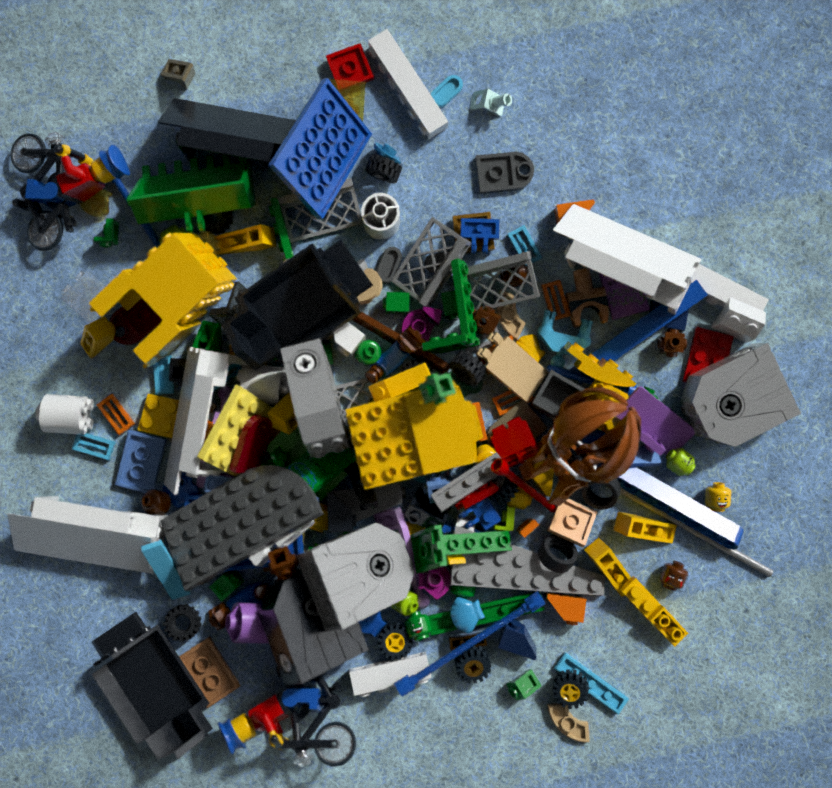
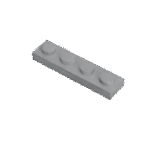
(465, 484)

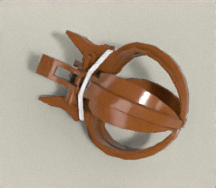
(577, 466)

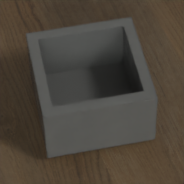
(552, 394)

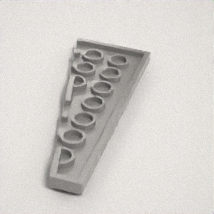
(521, 571)

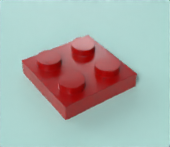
(350, 64)

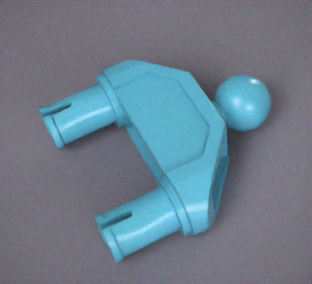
(556, 341)

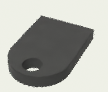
(501, 172)

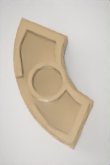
(510, 319)
(567, 723)

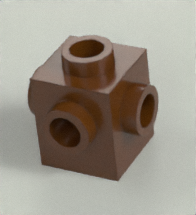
(491, 317)
(665, 343)
(282, 563)

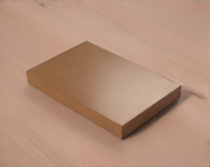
(210, 671)

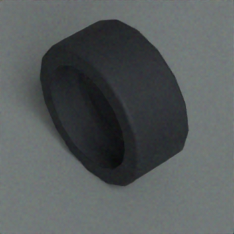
(599, 502)
(554, 563)

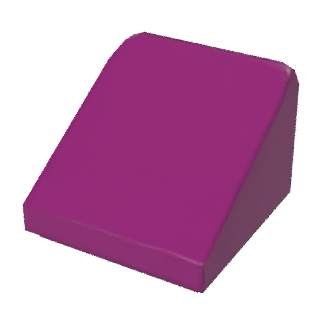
(433, 314)

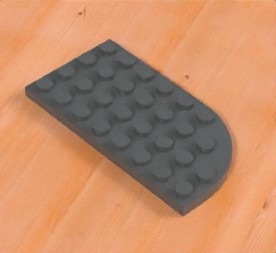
(237, 521)

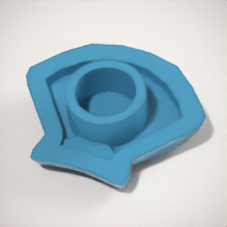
(386, 151)
(466, 614)

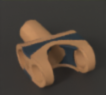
(587, 297)

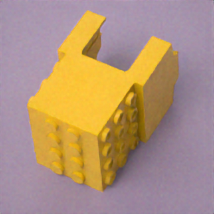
(177, 283)
(412, 439)

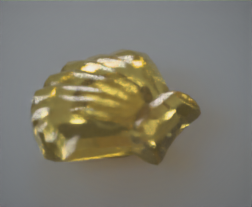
(98, 204)

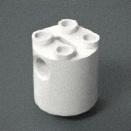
(387, 223)
(266, 383)
(65, 414)

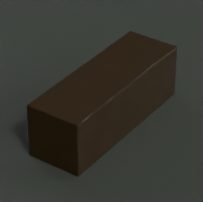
(456, 641)

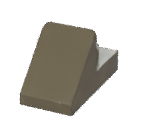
(179, 71)

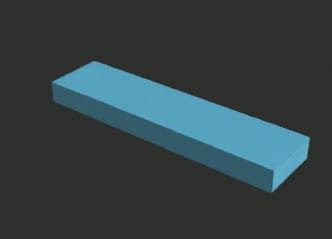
(164, 568)
(597, 686)

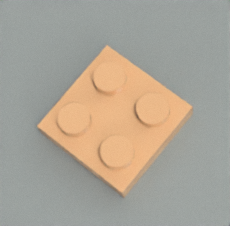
(572, 522)

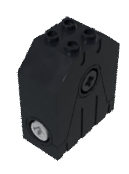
(298, 633)

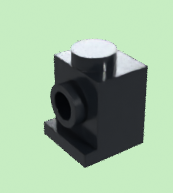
(176, 370)

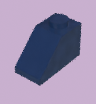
(517, 640)

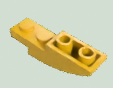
(600, 370)
(653, 611)

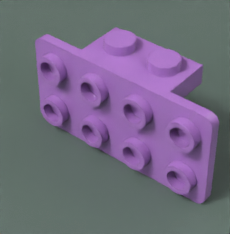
(660, 426)

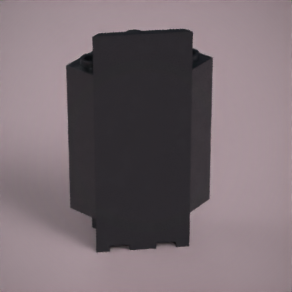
(225, 130)
(296, 303)
(150, 689)

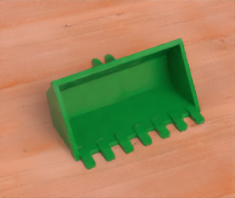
(192, 191)

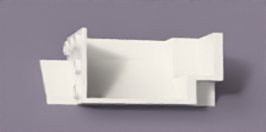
(628, 256)
(202, 372)
(86, 533)

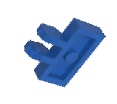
(480, 229)
(484, 513)

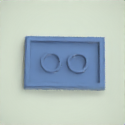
(140, 461)

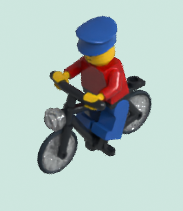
(62, 187)
(333, 742)

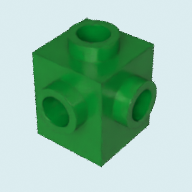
(437, 388)

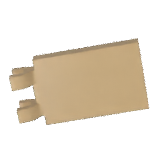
(512, 366)

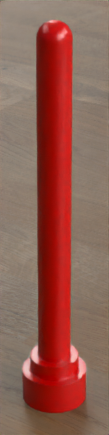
(501, 468)

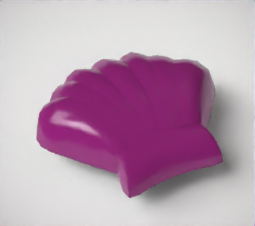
(418, 321)
(435, 582)

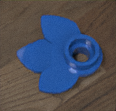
(185, 489)

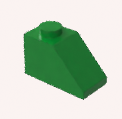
(209, 337)

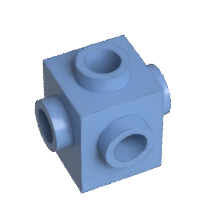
(433, 483)

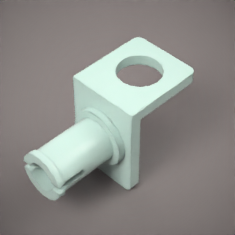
(491, 101)

